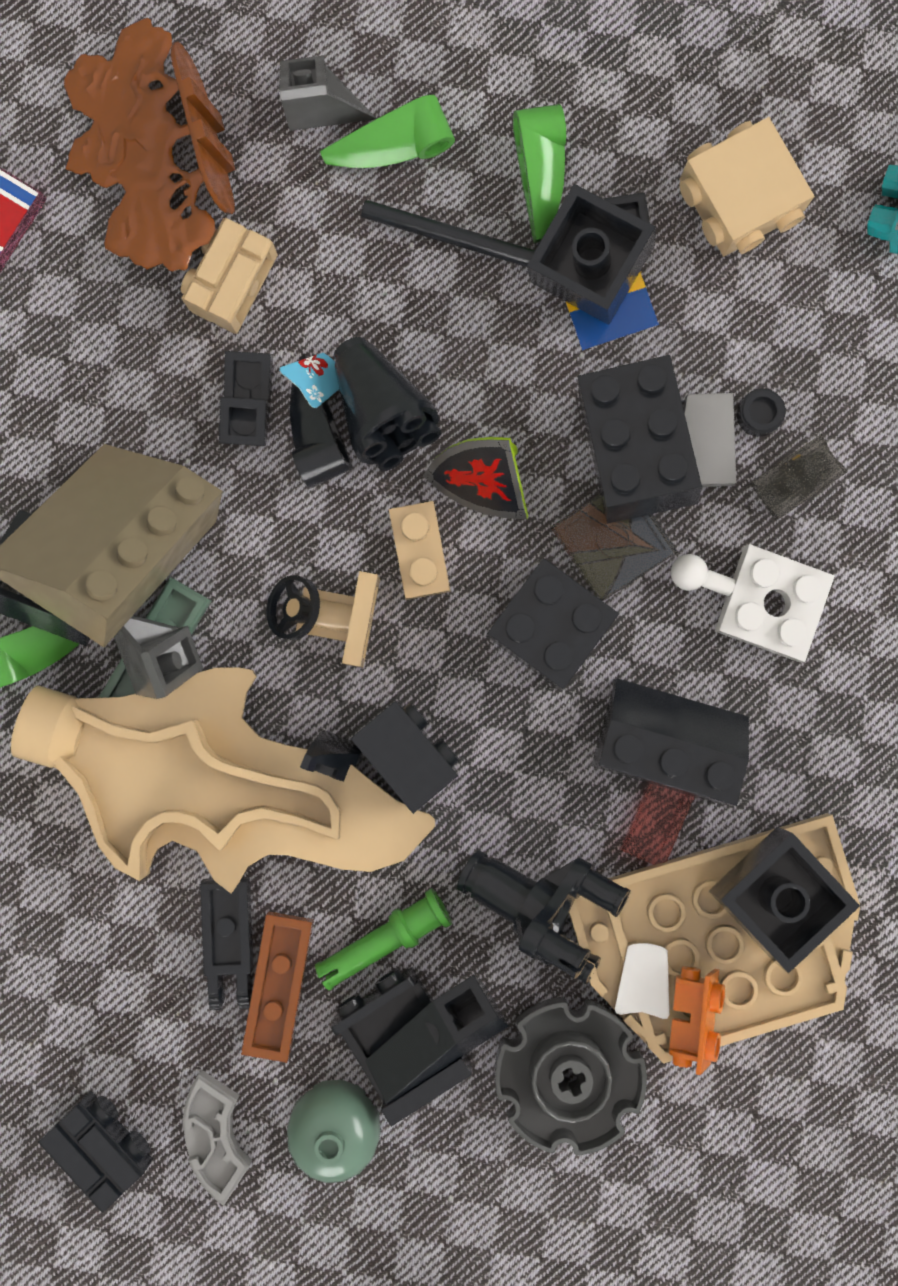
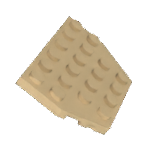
(676, 911)

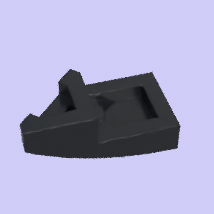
(331, 755)

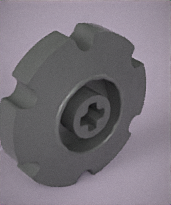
(546, 1104)

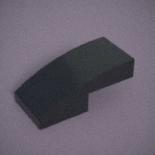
(246, 398)

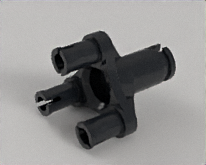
(543, 906)

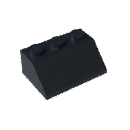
(674, 743)

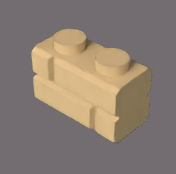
(228, 275)

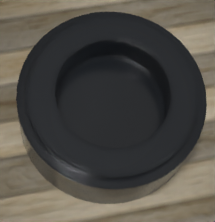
(761, 412)

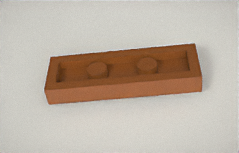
(277, 987)

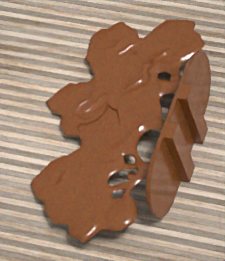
(135, 141)

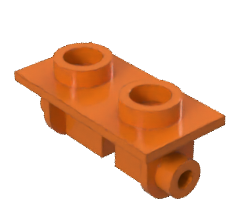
(696, 1038)

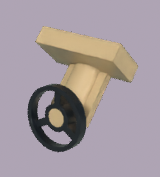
(327, 614)

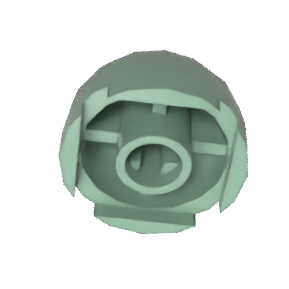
(333, 1131)

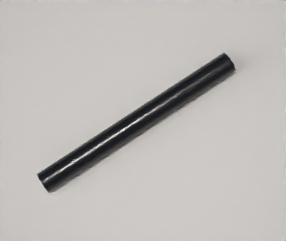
(446, 233)

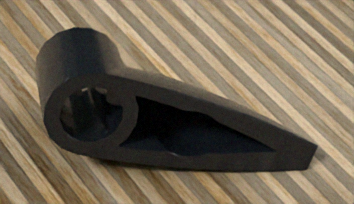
(317, 440)

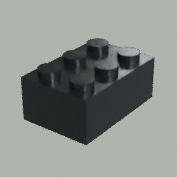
(639, 439)

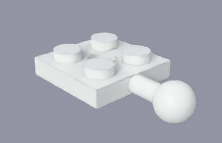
(744, 612)

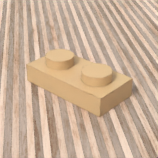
(419, 550)

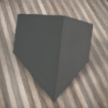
(316, 96)
(157, 656)

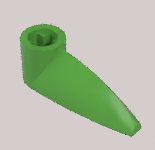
(396, 137)
(541, 160)
(30, 652)

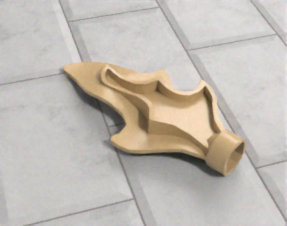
(208, 781)

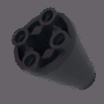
(381, 406)

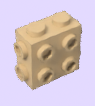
(745, 187)

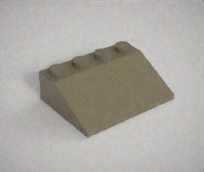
(108, 539)

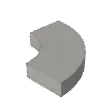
(210, 1137)

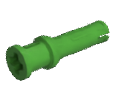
(402, 930)

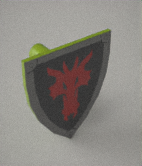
(481, 476)

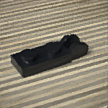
(227, 940)

